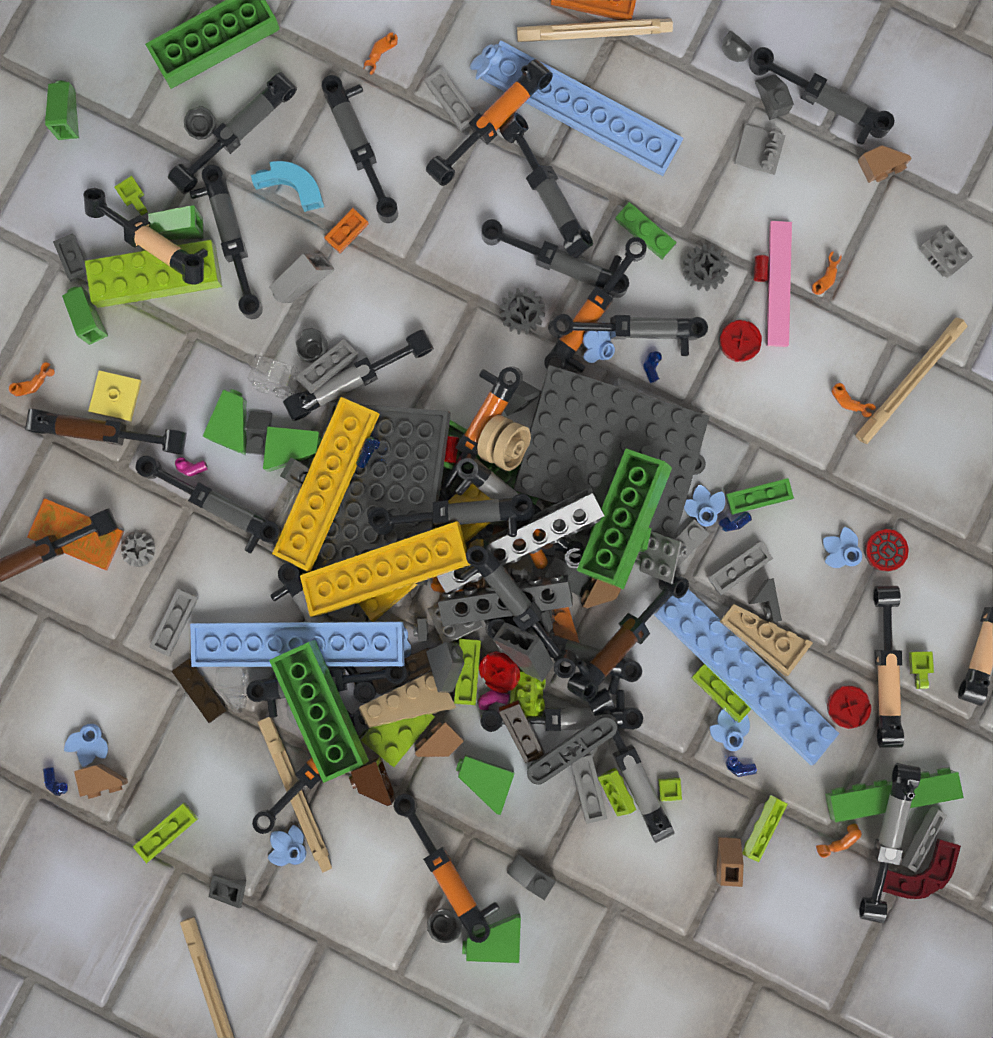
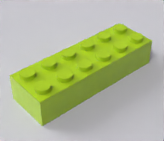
(145, 277)

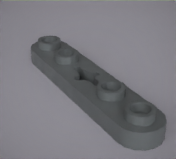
(589, 738)

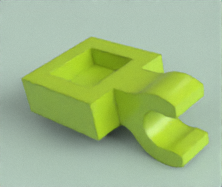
(131, 194)
(921, 664)

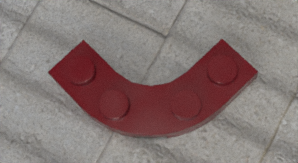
(930, 880)

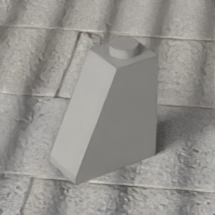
(300, 277)

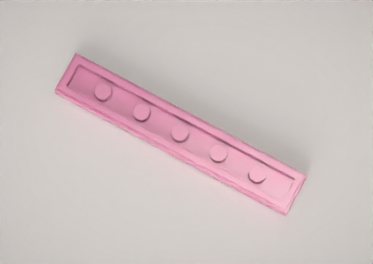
(779, 283)

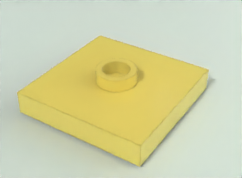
(115, 396)

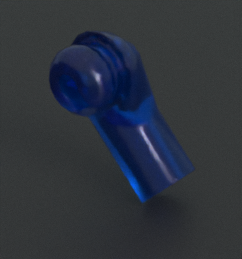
(650, 366)
(367, 450)
(736, 524)
(738, 768)
(52, 784)

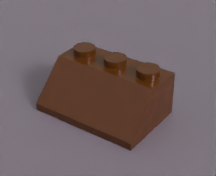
(373, 782)

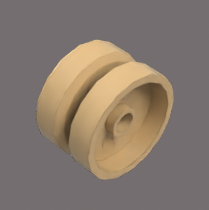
(503, 442)

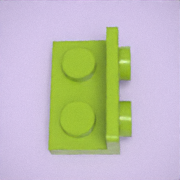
(530, 694)
(616, 792)

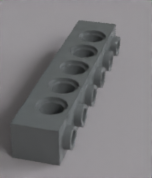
(475, 611)

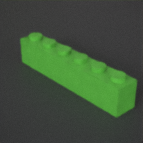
(873, 799)

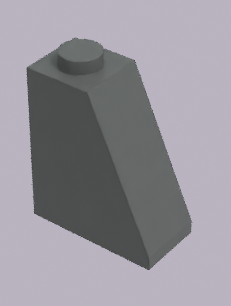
(525, 650)

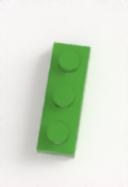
(644, 228)
(759, 496)

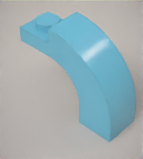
(293, 176)

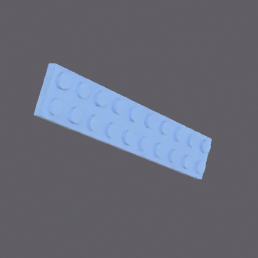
(591, 113)
(258, 642)
(748, 676)

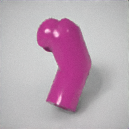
(189, 468)
(491, 697)

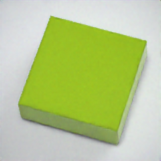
(670, 789)

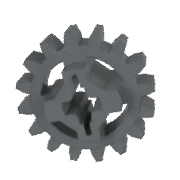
(696, 269)
(530, 308)

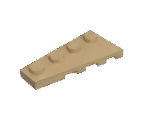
(772, 643)
(407, 702)

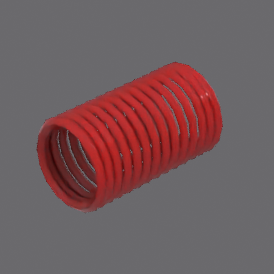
(760, 270)
(451, 450)

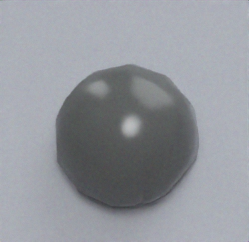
(735, 48)
(199, 123)
(311, 345)
(444, 925)

